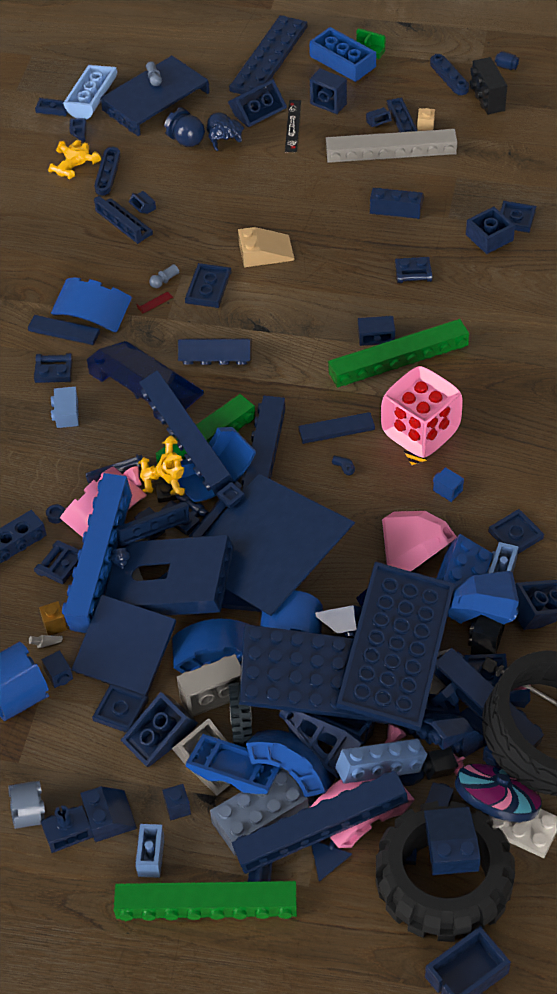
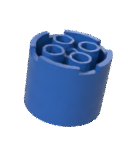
(296, 614)
(20, 681)

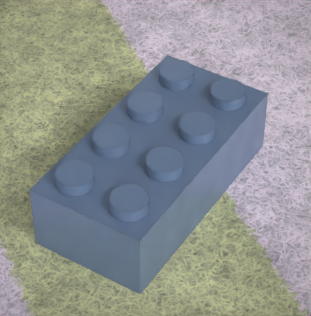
(249, 811)

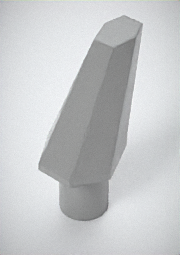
(45, 640)

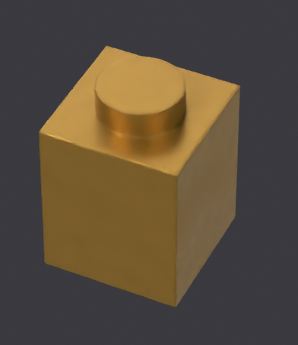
(53, 618)

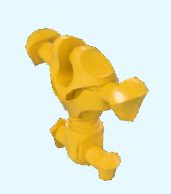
(75, 156)
(168, 468)

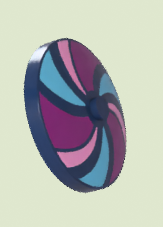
(497, 793)

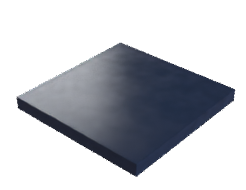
(124, 645)

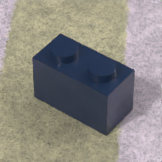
(376, 330)

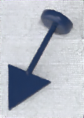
(327, 858)

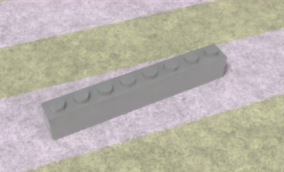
(391, 145)

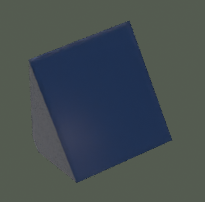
(520, 698)

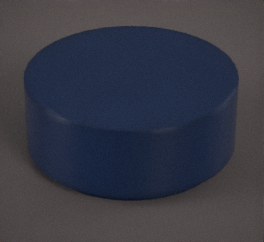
(54, 513)

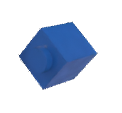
(448, 484)

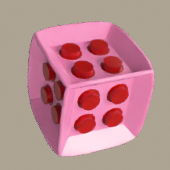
(421, 411)

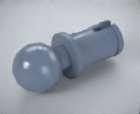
(153, 74)
(163, 276)

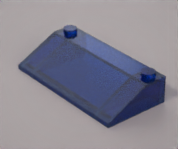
(131, 365)

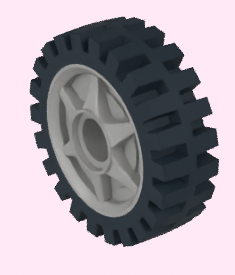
(240, 717)

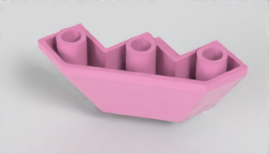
(414, 538)

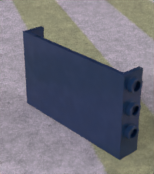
(140, 100)

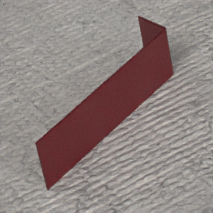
(155, 302)

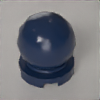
(184, 128)

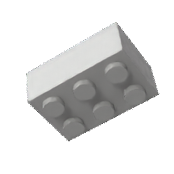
(208, 685)

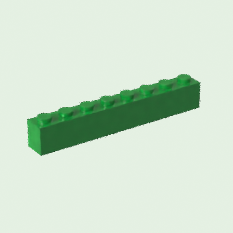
(398, 353)
(205, 900)

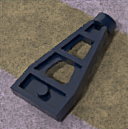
(345, 738)

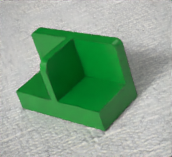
(372, 40)

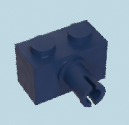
(66, 828)

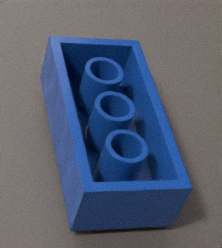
(342, 54)
(463, 561)

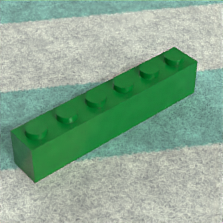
(233, 414)

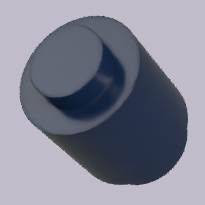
(507, 60)

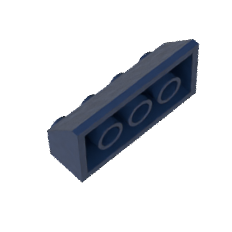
(214, 349)

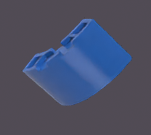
(92, 303)
(234, 454)
(207, 643)
(287, 751)

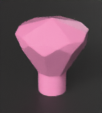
(133, 475)
(394, 733)

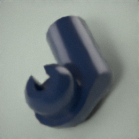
(346, 464)

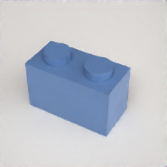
(65, 407)
(150, 850)

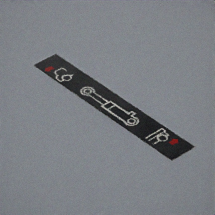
(293, 126)

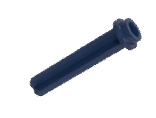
(121, 466)

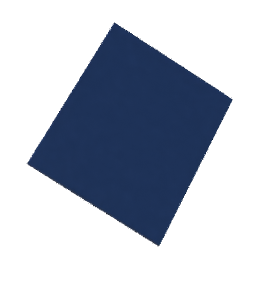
(275, 541)

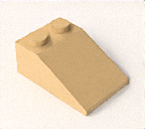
(264, 247)

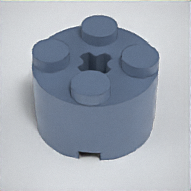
(26, 804)

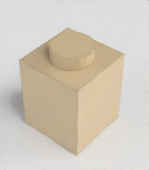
(426, 119)

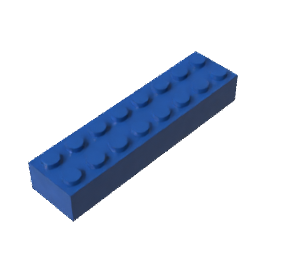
(94, 557)

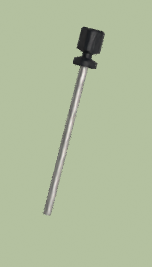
(491, 665)

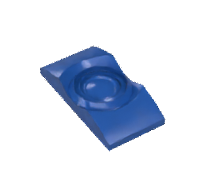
(230, 763)

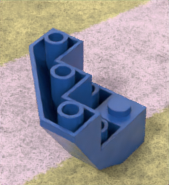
(486, 595)

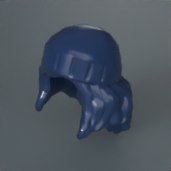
(222, 127)

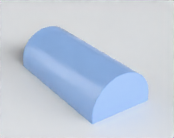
(88, 90)

